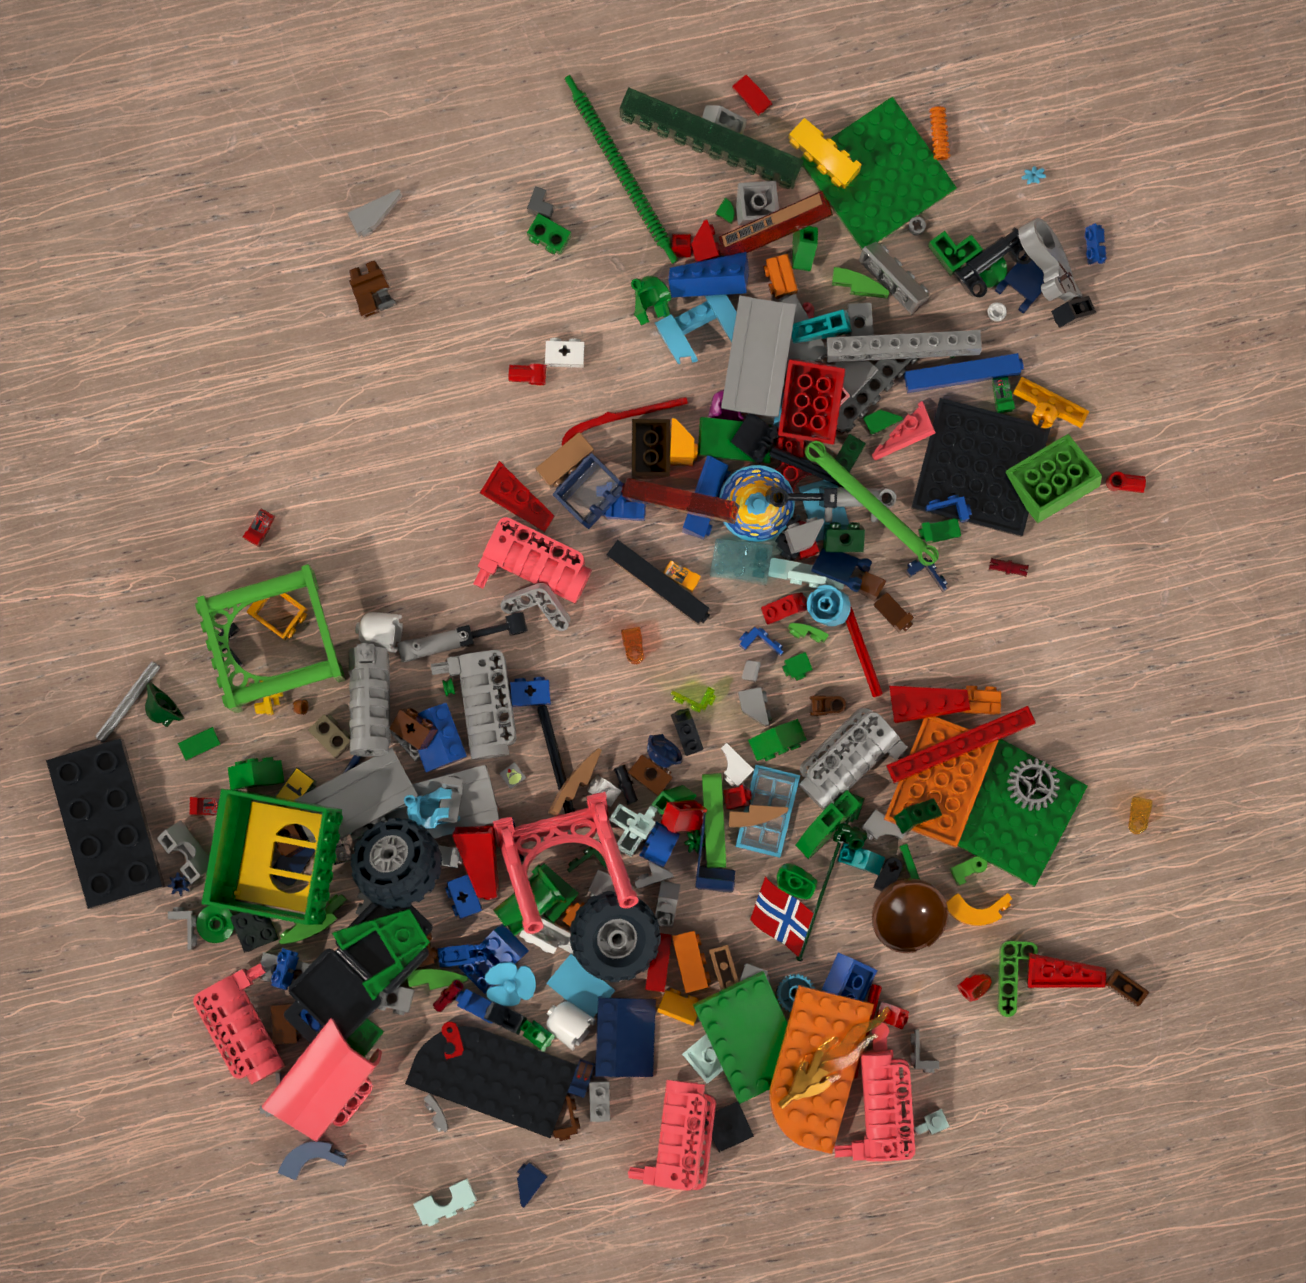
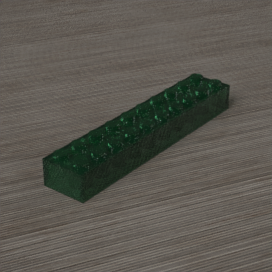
(710, 138)

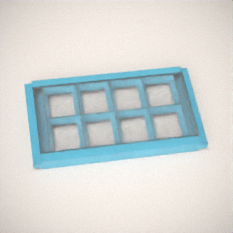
(773, 789)

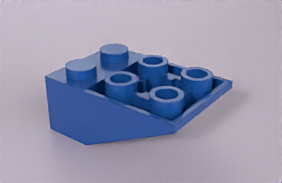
(500, 948)

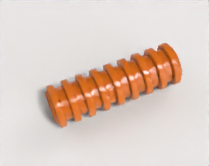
(939, 133)

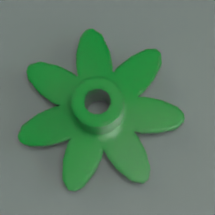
(694, 841)

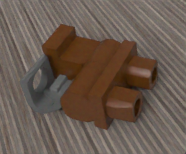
(366, 285)

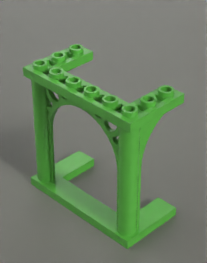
(237, 696)

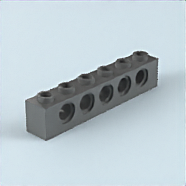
(872, 396)

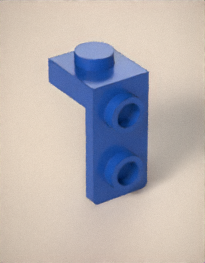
(964, 510)
(747, 638)
(473, 1003)

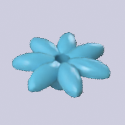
(1034, 175)

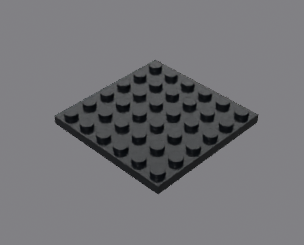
(971, 460)

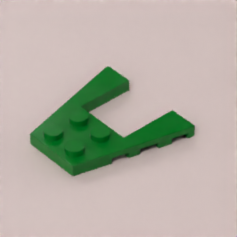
(401, 937)

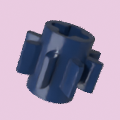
(173, 884)

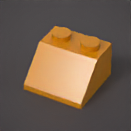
(678, 1006)

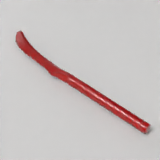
(610, 417)

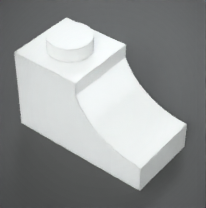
(737, 767)

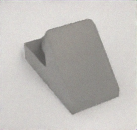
(658, 874)

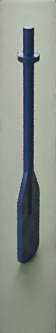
(299, 861)

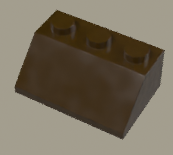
(650, 448)

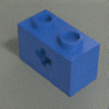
(540, 697)
(472, 903)

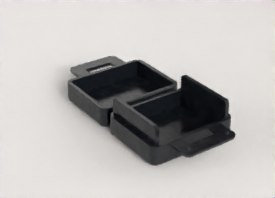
(334, 980)

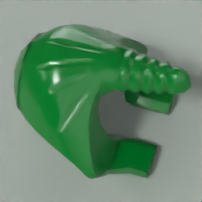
(650, 292)

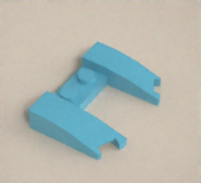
(673, 329)

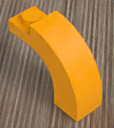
(976, 917)

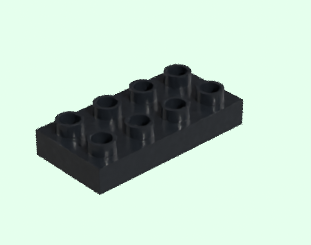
(105, 823)

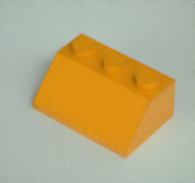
(682, 446)

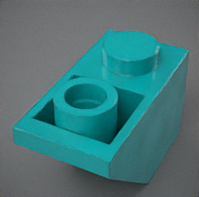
(861, 859)

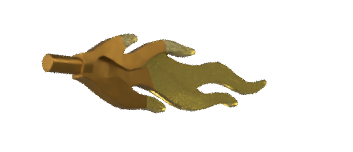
(808, 1082)

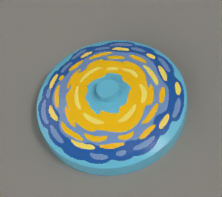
(756, 517)

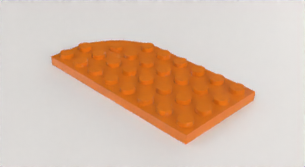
(812, 1022)

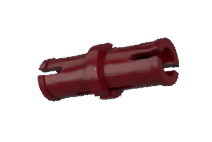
(1008, 567)
(448, 995)

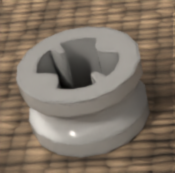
(911, 226)

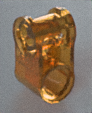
(633, 642)

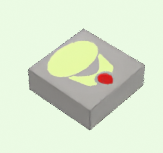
(512, 775)

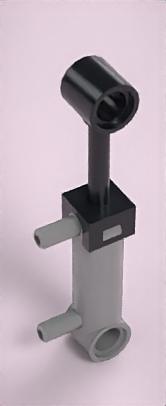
(829, 498)
(458, 638)

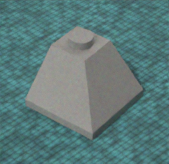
(756, 201)

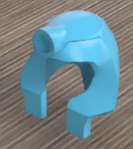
(426, 808)

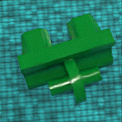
(537, 1034)

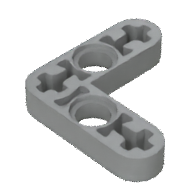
(538, 599)

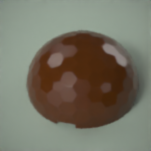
(909, 915)

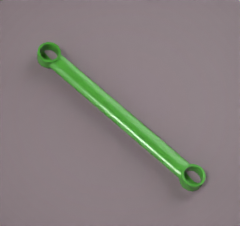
(870, 502)

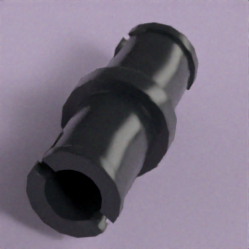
(625, 784)

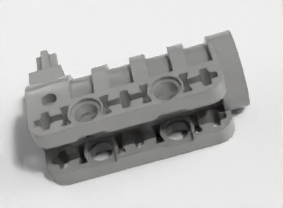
(369, 700)
(482, 702)
(849, 757)

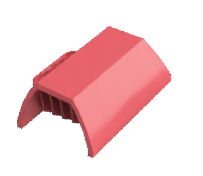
(323, 1084)

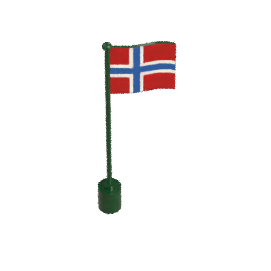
(786, 916)

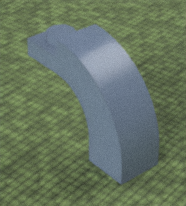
(300, 1155)

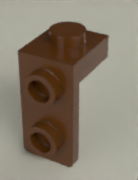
(894, 613)
(564, 1133)

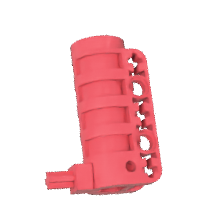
(533, 563)
(241, 1026)
(681, 1139)

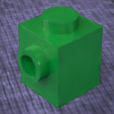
(797, 666)

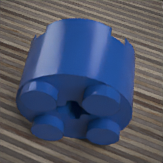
(659, 845)

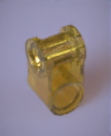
(1139, 811)

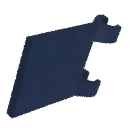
(1025, 280)
(840, 567)

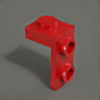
(784, 607)

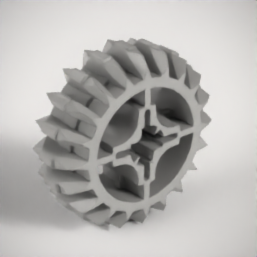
(1040, 769)

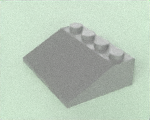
(894, 277)

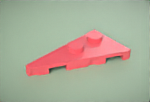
(908, 432)

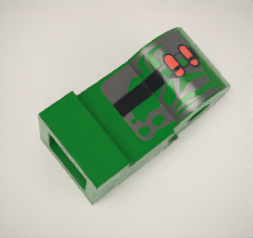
(1002, 395)

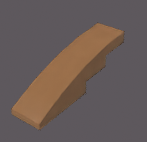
(579, 776)

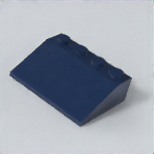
(625, 1037)

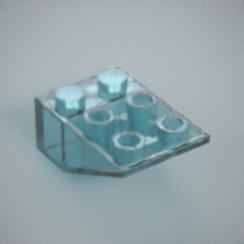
(741, 561)

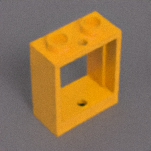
(255, 608)

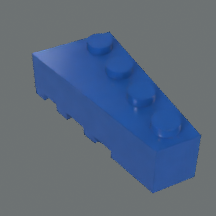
(710, 277)

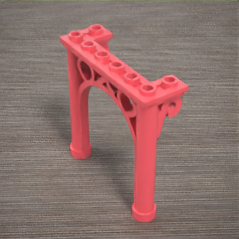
(595, 817)

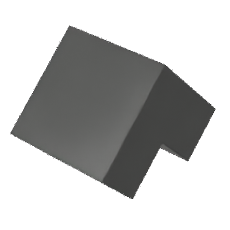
(538, 205)

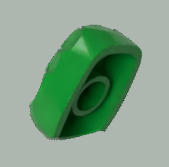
(796, 881)

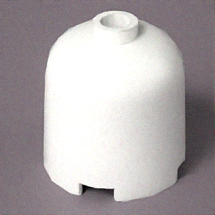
(380, 629)
(569, 1024)

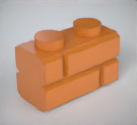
(781, 276)
(984, 701)

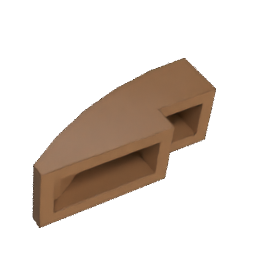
(756, 816)

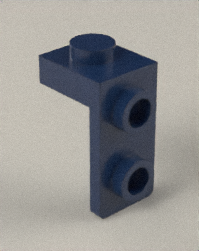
(915, 567)

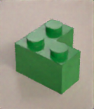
(954, 256)
(777, 740)
(255, 773)

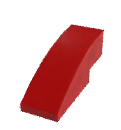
(658, 968)

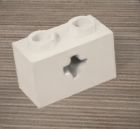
(555, 358)

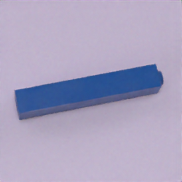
(963, 373)

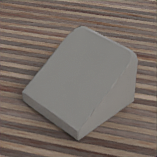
(751, 671)

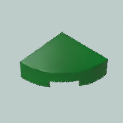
(726, 211)

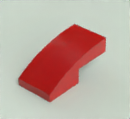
(752, 95)

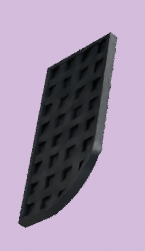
(495, 1078)

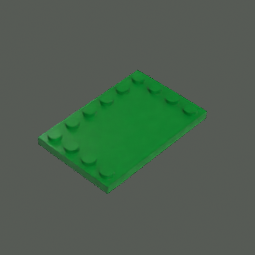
(745, 1033)

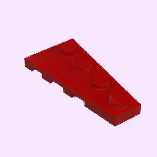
(513, 496)
(1060, 973)

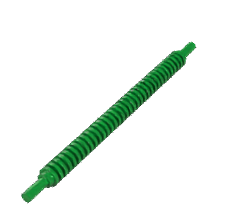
(619, 165)

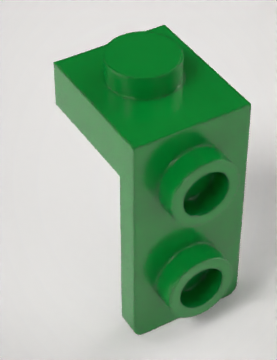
(939, 531)

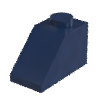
(529, 1182)

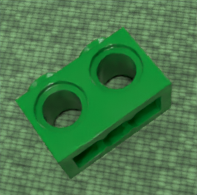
(551, 230)

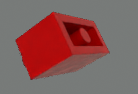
(683, 816)

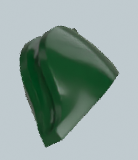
(161, 707)

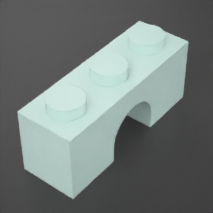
(430, 1211)

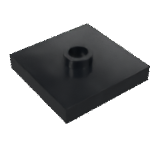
(730, 1127)

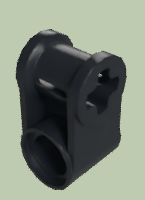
(886, 876)

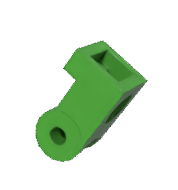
(971, 866)

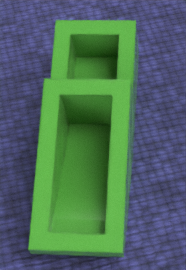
(859, 283)
(435, 978)

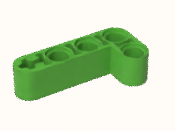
(1012, 978)

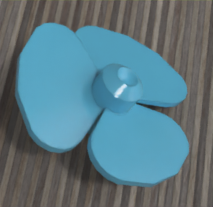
(511, 983)

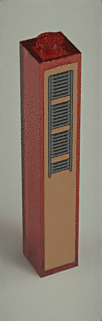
(776, 225)
(680, 500)

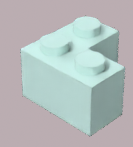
(628, 841)

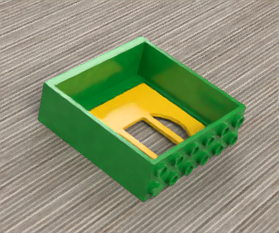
(244, 855)

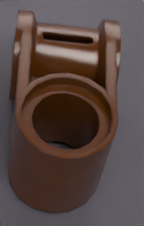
(825, 705)

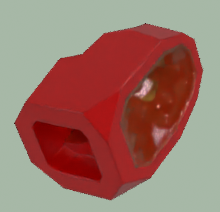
(975, 986)

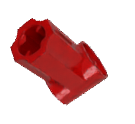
(533, 374)
(1128, 482)

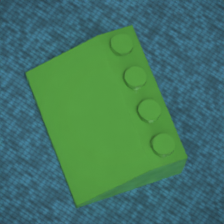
(1054, 478)

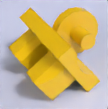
(266, 706)

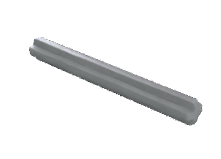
(127, 702)

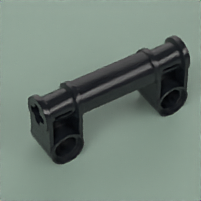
(969, 274)

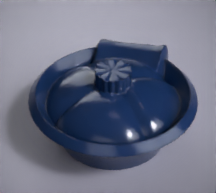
(663, 751)

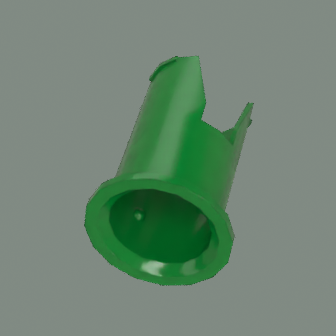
(545, 895)

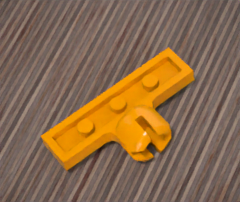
(1049, 405)

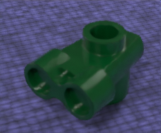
(850, 835)

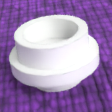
(996, 311)

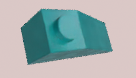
(822, 327)

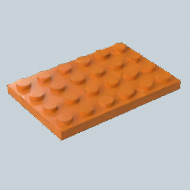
(951, 783)

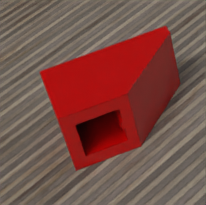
(703, 244)

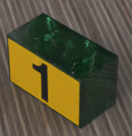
(296, 785)

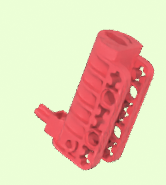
(883, 1111)

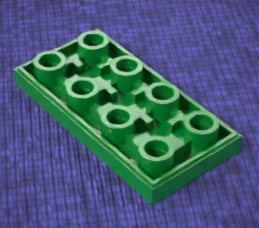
(716, 437)

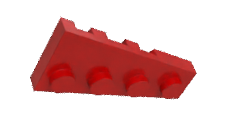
(924, 702)

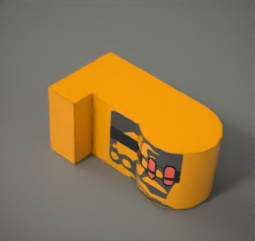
(682, 576)

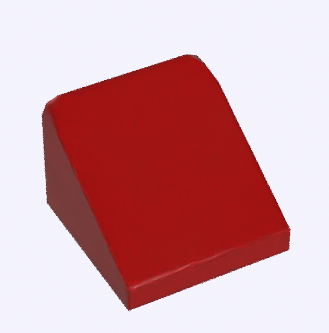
(681, 245)

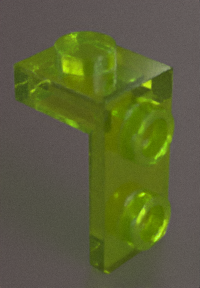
(708, 699)

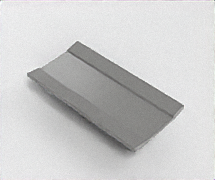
(758, 356)
(363, 793)
(476, 806)

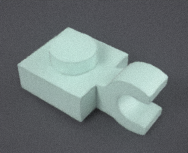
(644, 824)
(933, 1122)

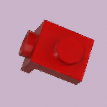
(798, 445)
(737, 797)
(896, 1016)

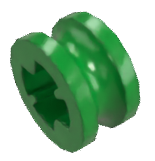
(448, 687)

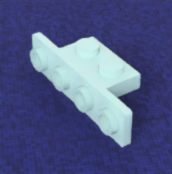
(799, 573)

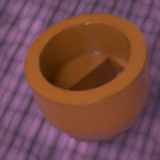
(300, 706)

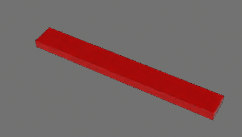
(960, 744)

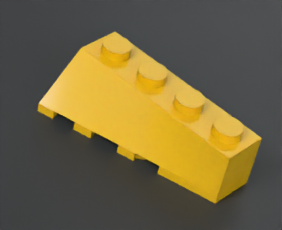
(824, 153)

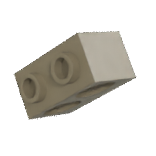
(327, 739)

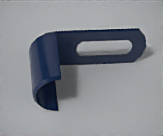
(713, 878)

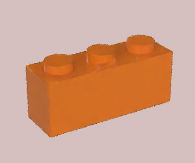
(691, 961)

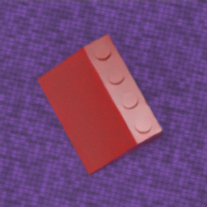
(811, 401)

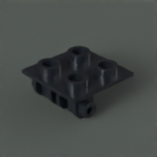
(755, 437)
(253, 930)

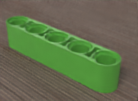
(714, 820)

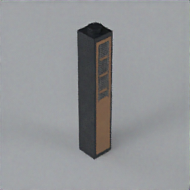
(658, 583)

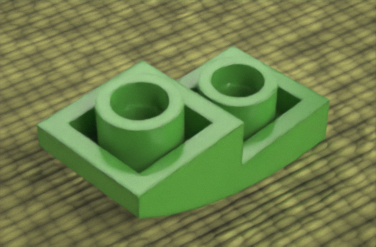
(801, 630)

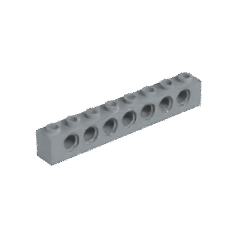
(903, 346)
(403, 994)

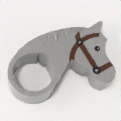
(1047, 252)

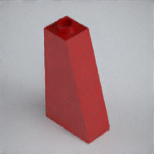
(479, 857)

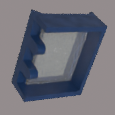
(589, 490)

